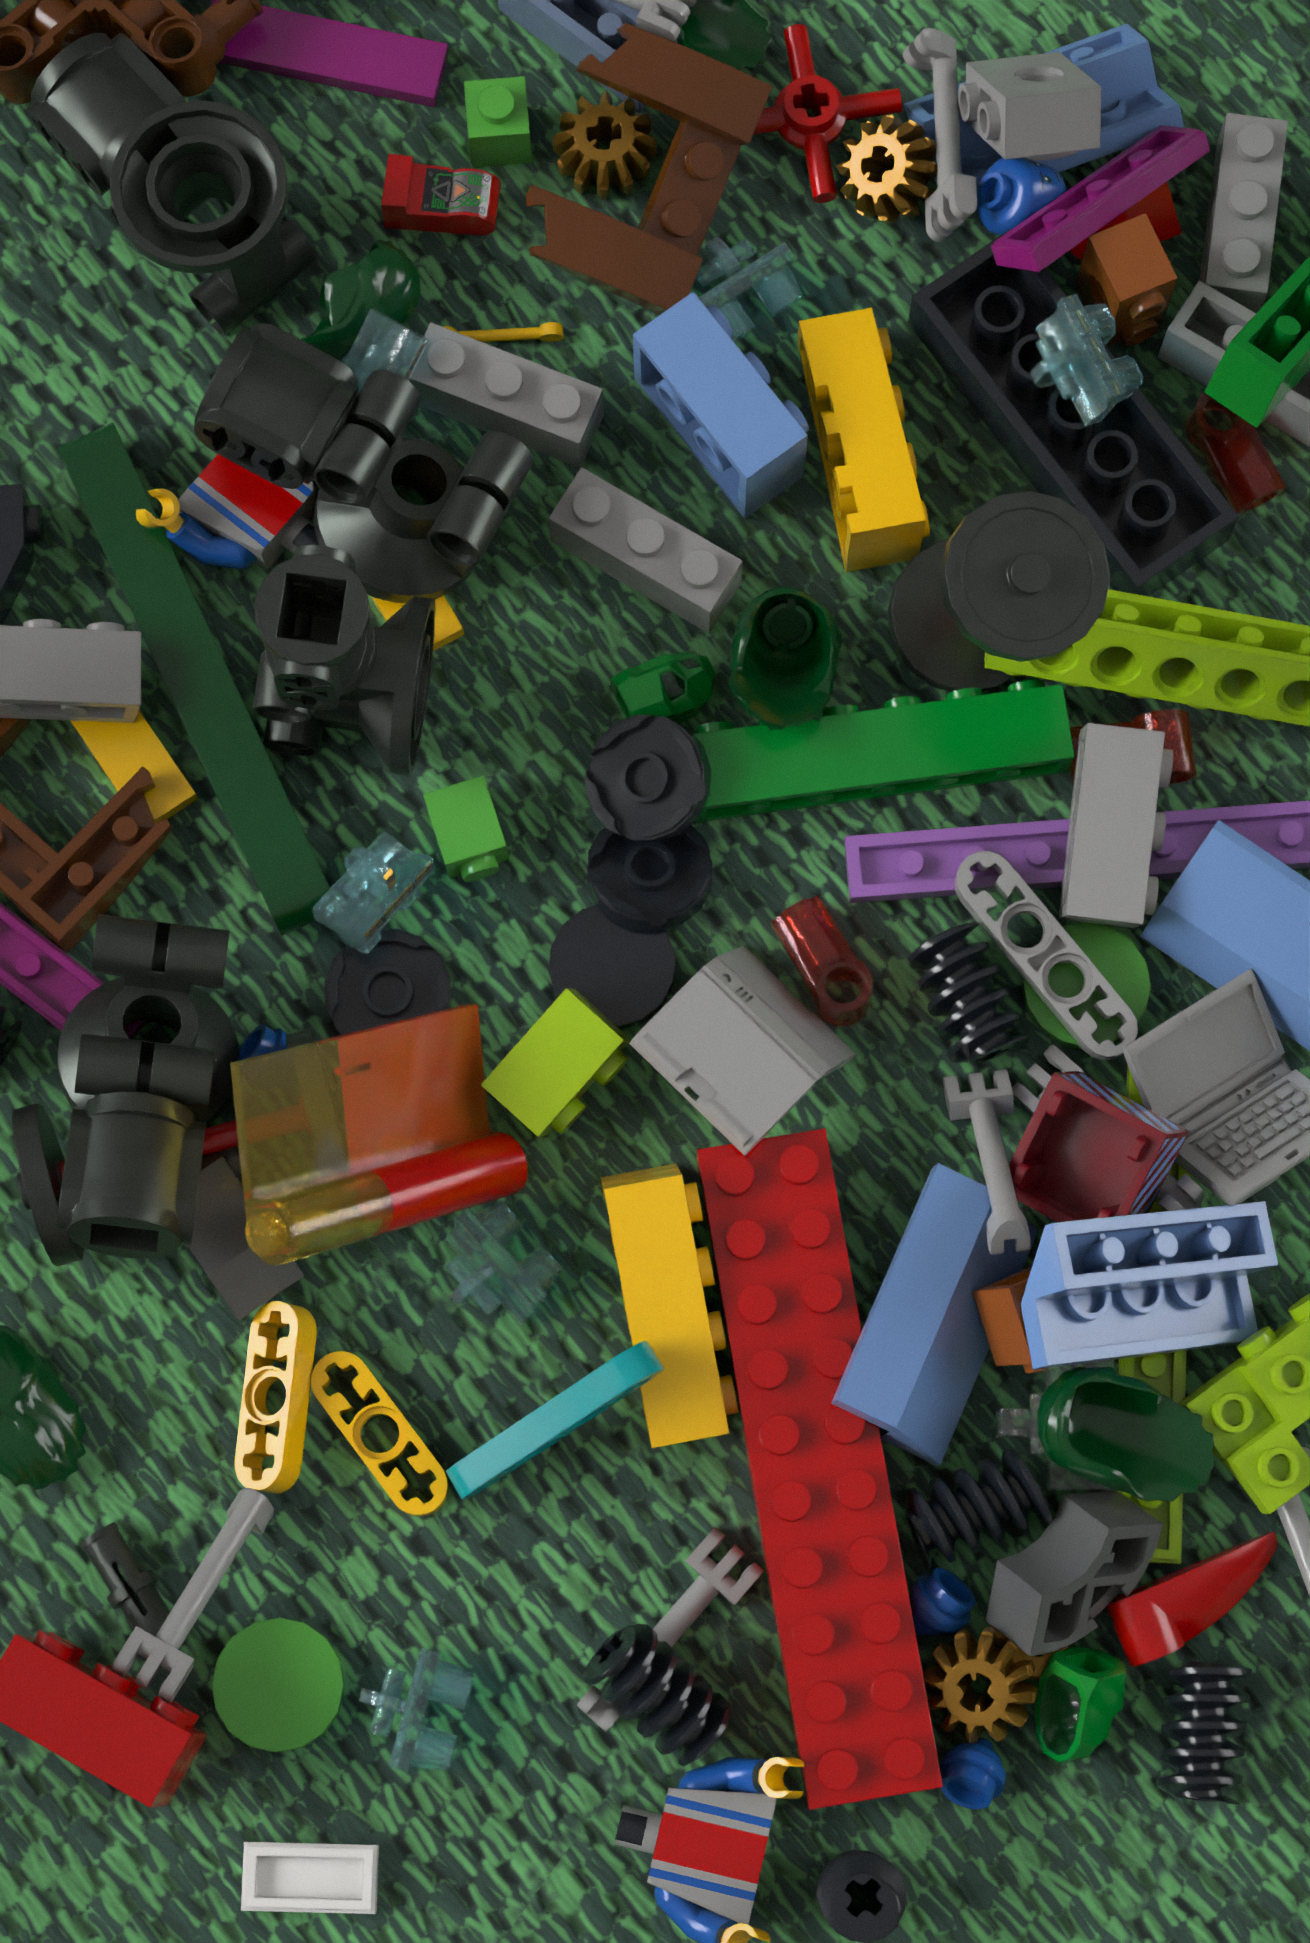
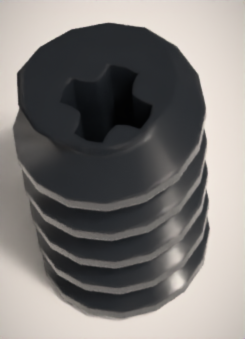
(965, 996)
(974, 1506)
(661, 1688)
(1203, 1731)
(887, 1889)

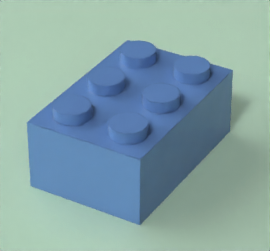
(721, 403)

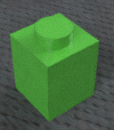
(498, 121)
(467, 829)

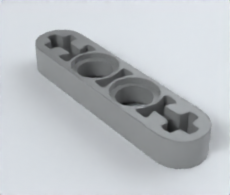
(1037, 961)

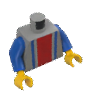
(235, 517)
(711, 1845)

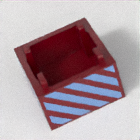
(1092, 1152)

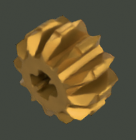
(628, 147)
(888, 147)
(999, 1703)

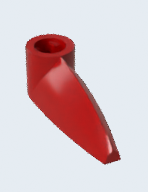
(1184, 1603)

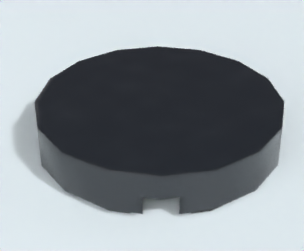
(648, 778)
(649, 882)
(613, 966)
(389, 999)

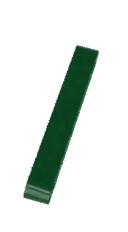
(197, 678)

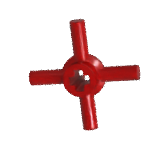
(828, 106)

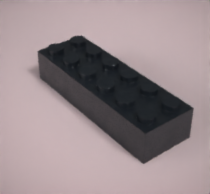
(1121, 473)

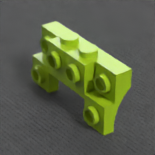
(1257, 1406)

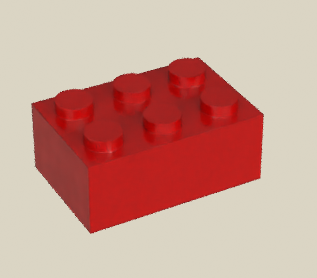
(96, 1718)

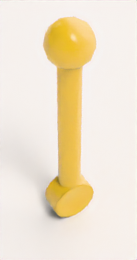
(545, 332)

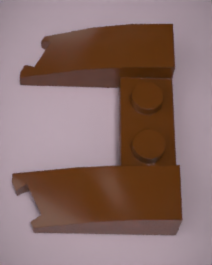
(716, 117)
(71, 887)

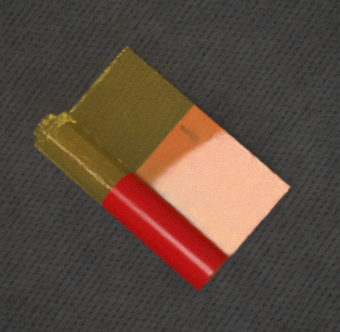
(368, 1135)

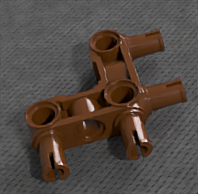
(159, 28)

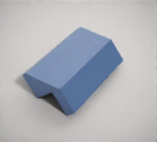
(1129, 101)
(1237, 914)
(1145, 1284)
(924, 1326)

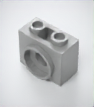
(1032, 106)

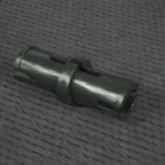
(107, 1550)

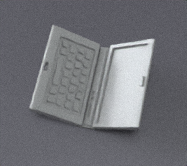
(740, 1046)
(1227, 1085)

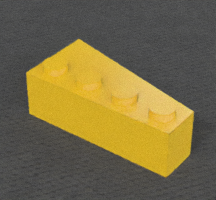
(862, 439)
(666, 1302)

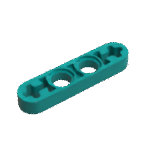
(554, 1420)

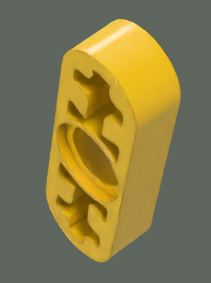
(338, 1404)
(291, 1419)

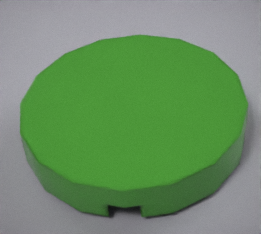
(1119, 964)
(278, 1685)

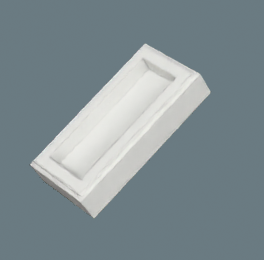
(310, 1877)

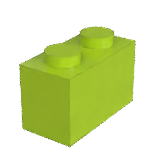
(558, 1064)

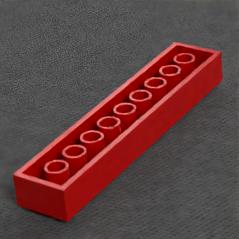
(817, 1473)

